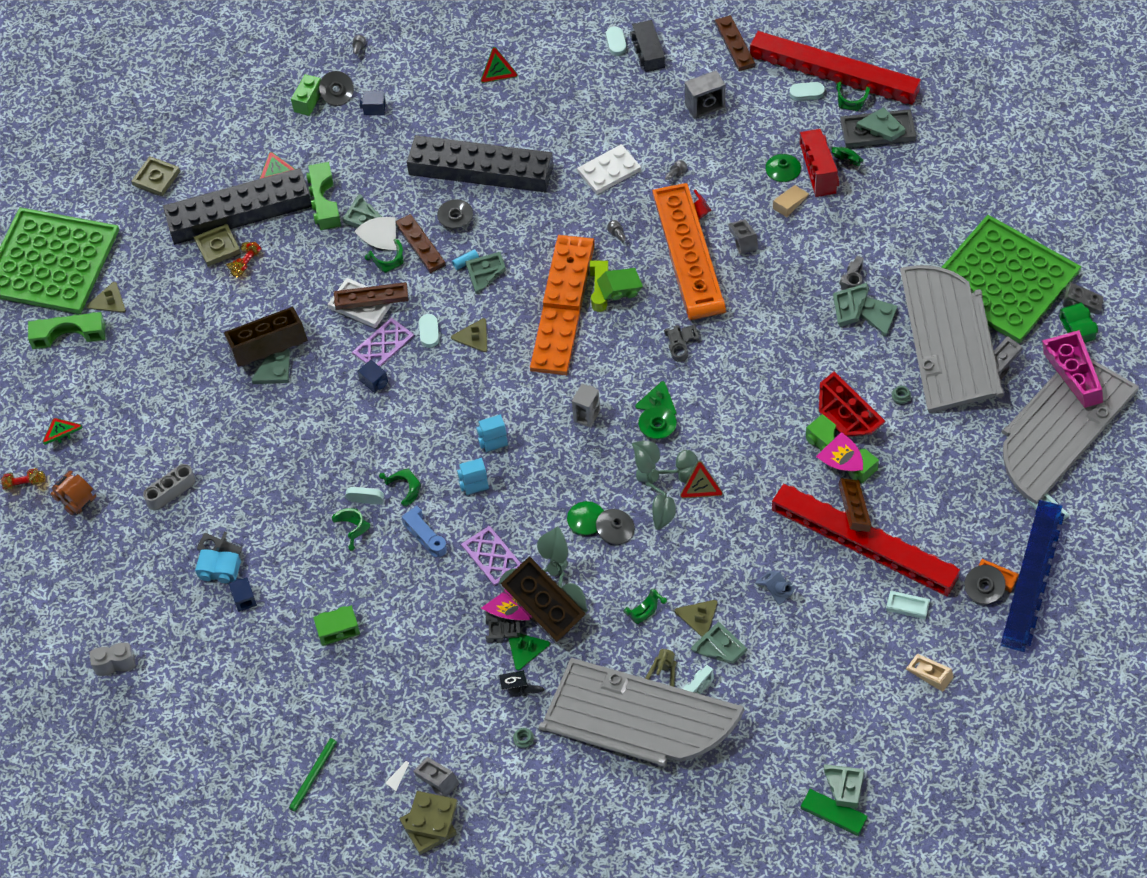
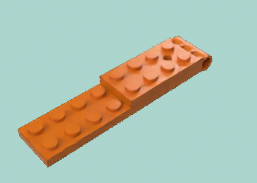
(688, 252)
(562, 304)

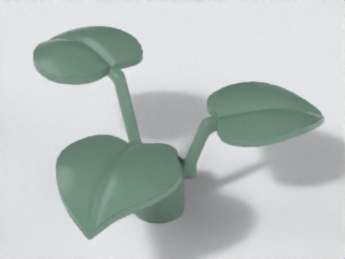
(646, 456)
(554, 547)

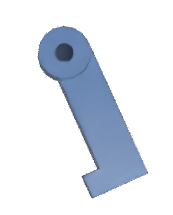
(423, 533)

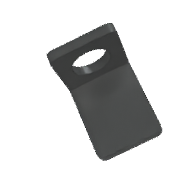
(221, 545)

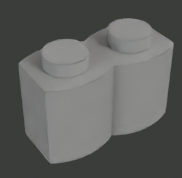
(116, 658)

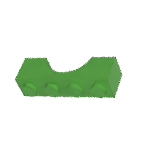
(327, 211)
(44, 332)
(823, 431)

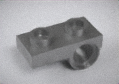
(853, 275)
(1076, 294)

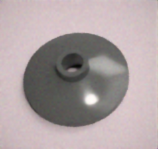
(340, 80)
(455, 208)
(614, 533)
(985, 575)

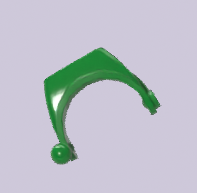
(850, 105)
(386, 266)
(414, 484)
(353, 516)
(650, 602)

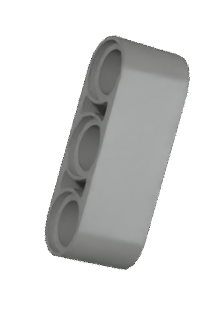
(164, 494)

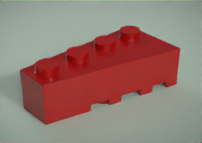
(819, 162)

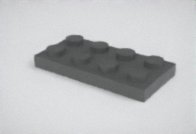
(856, 138)

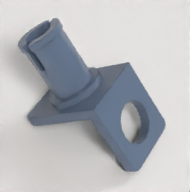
(776, 585)

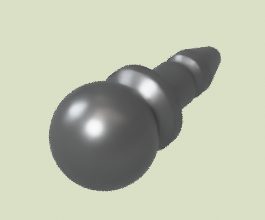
(359, 42)
(677, 169)
(616, 229)

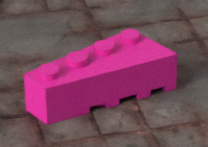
(1073, 364)

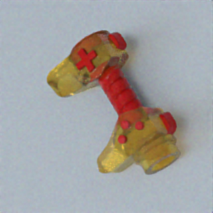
(240, 265)
(33, 476)

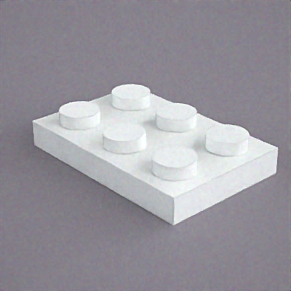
(609, 169)
(368, 315)

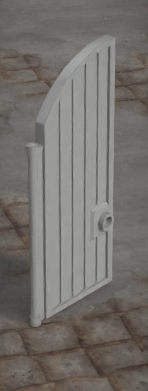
(950, 338)
(1057, 431)
(637, 715)

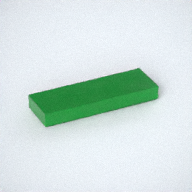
(840, 816)

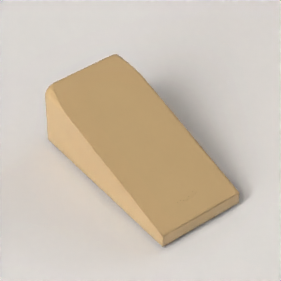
(789, 200)
(931, 672)

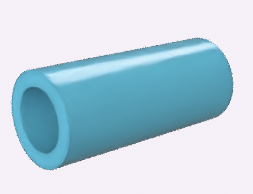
(460, 261)

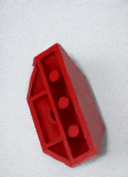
(847, 408)

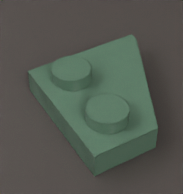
(485, 270)
(878, 314)
(273, 369)
(720, 645)
(845, 784)

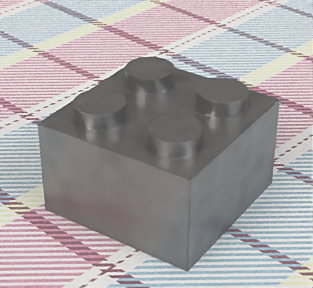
(705, 94)

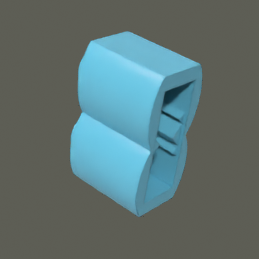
(492, 433)
(472, 476)
(218, 565)

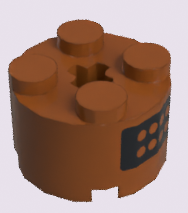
(73, 493)

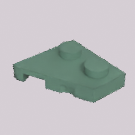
(882, 124)
(360, 212)
(850, 304)

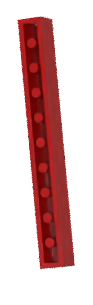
(835, 67)
(875, 545)

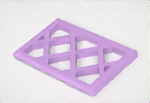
(381, 331)
(475, 555)

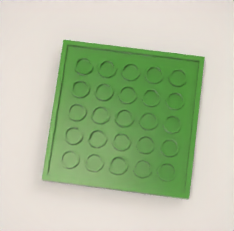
(53, 259)
(1014, 273)

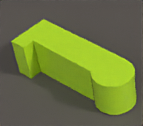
(598, 302)

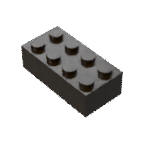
(265, 336)
(542, 600)

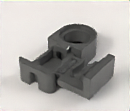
(680, 338)
(502, 629)

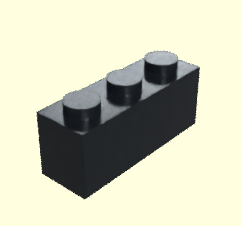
(647, 46)

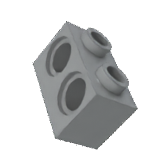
(586, 405)

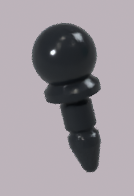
(523, 690)

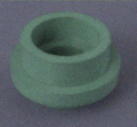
(903, 390)
(520, 733)

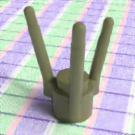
(664, 661)

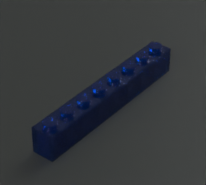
(1031, 576)

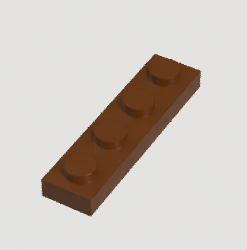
(734, 43)
(420, 243)
(371, 296)
(854, 505)

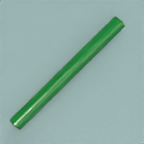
(312, 774)

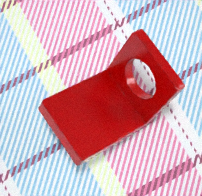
(701, 206)

